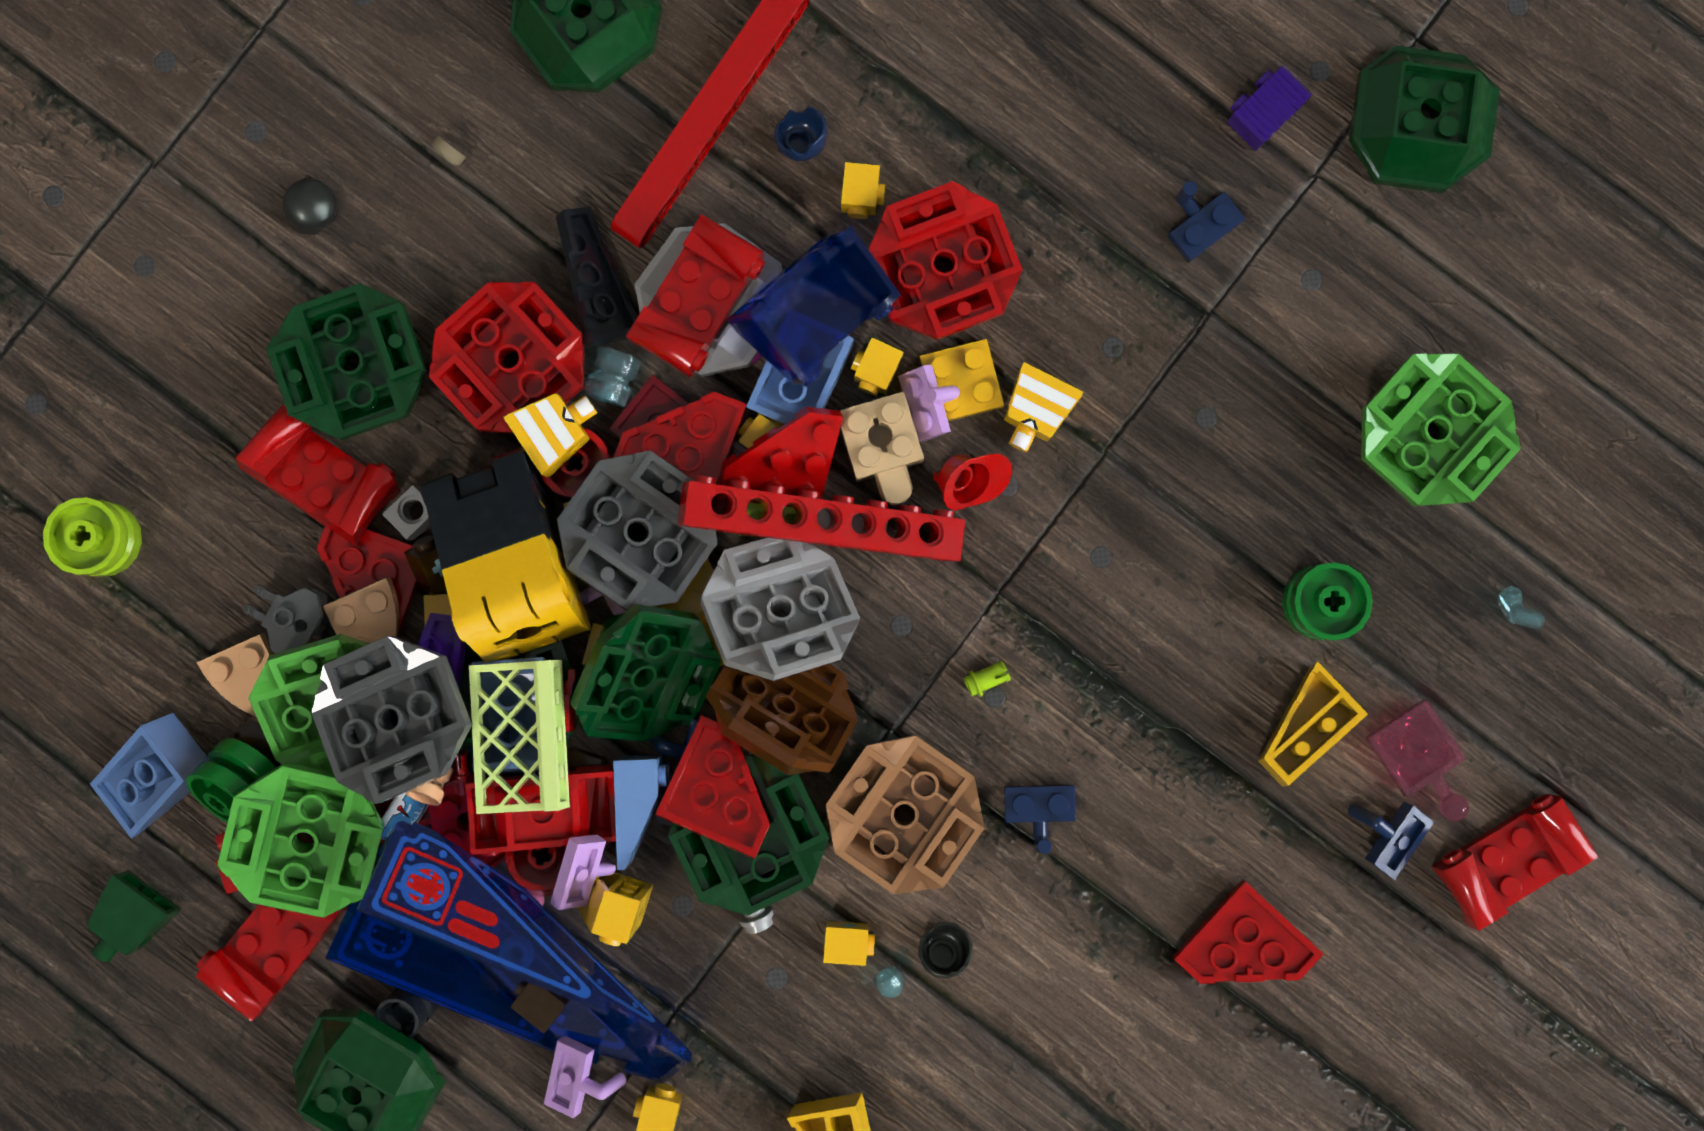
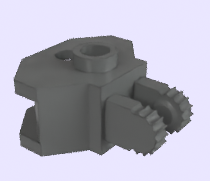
(290, 615)

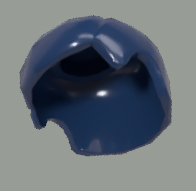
(801, 134)

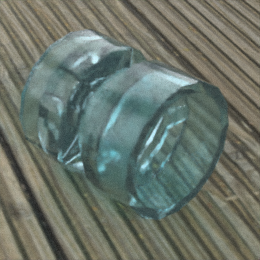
(612, 376)

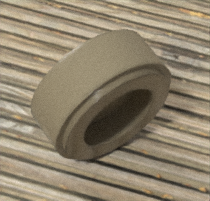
(448, 151)

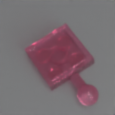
(1418, 752)

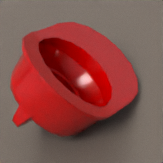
(972, 480)

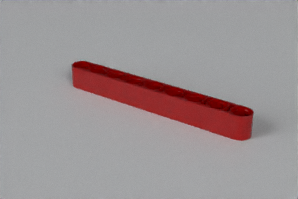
(706, 119)

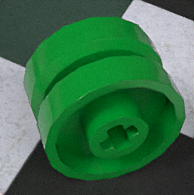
(1347, 598)
(228, 770)

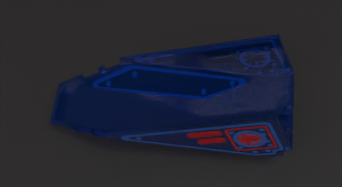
(470, 936)

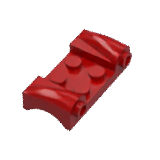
(697, 296)
(317, 475)
(589, 814)
(1514, 860)
(263, 957)

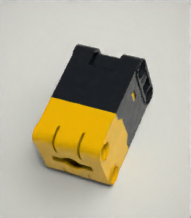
(503, 558)

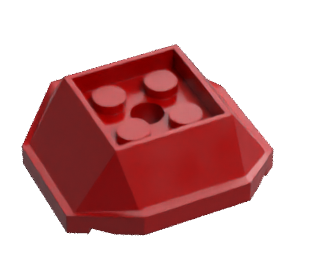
(955, 227)
(488, 327)

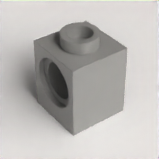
(399, 515)

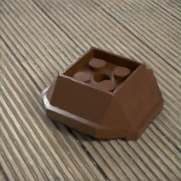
(789, 721)

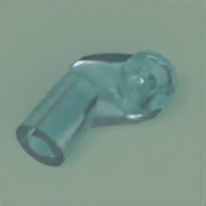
(1514, 611)

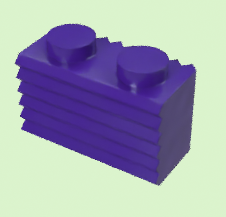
(1268, 108)

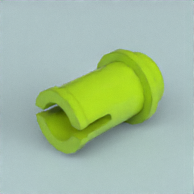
(986, 678)

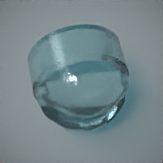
(889, 982)

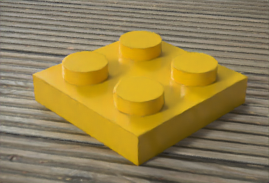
(974, 374)

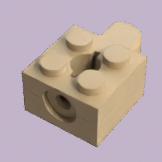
(883, 445)

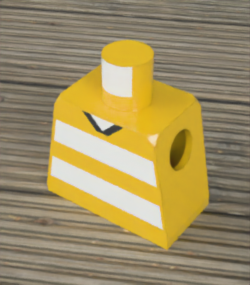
(1038, 406)
(551, 430)

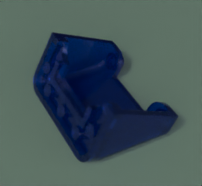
(815, 305)

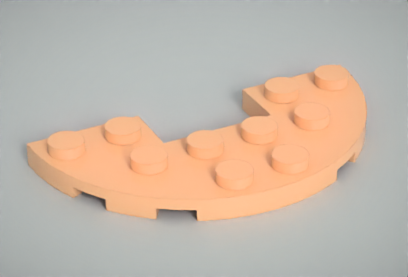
(360, 615)

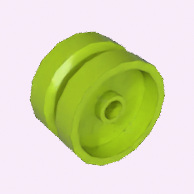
(92, 537)

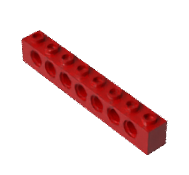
(943, 544)

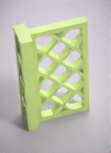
(549, 741)

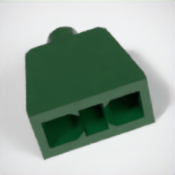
(128, 916)

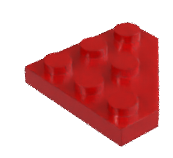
(690, 436)
(790, 456)
(367, 563)
(716, 793)
(1246, 943)

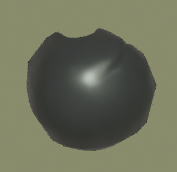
(309, 205)
(945, 950)

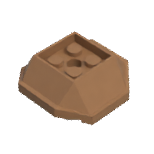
(909, 853)

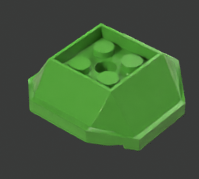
(1472, 422)
(286, 697)
(278, 868)

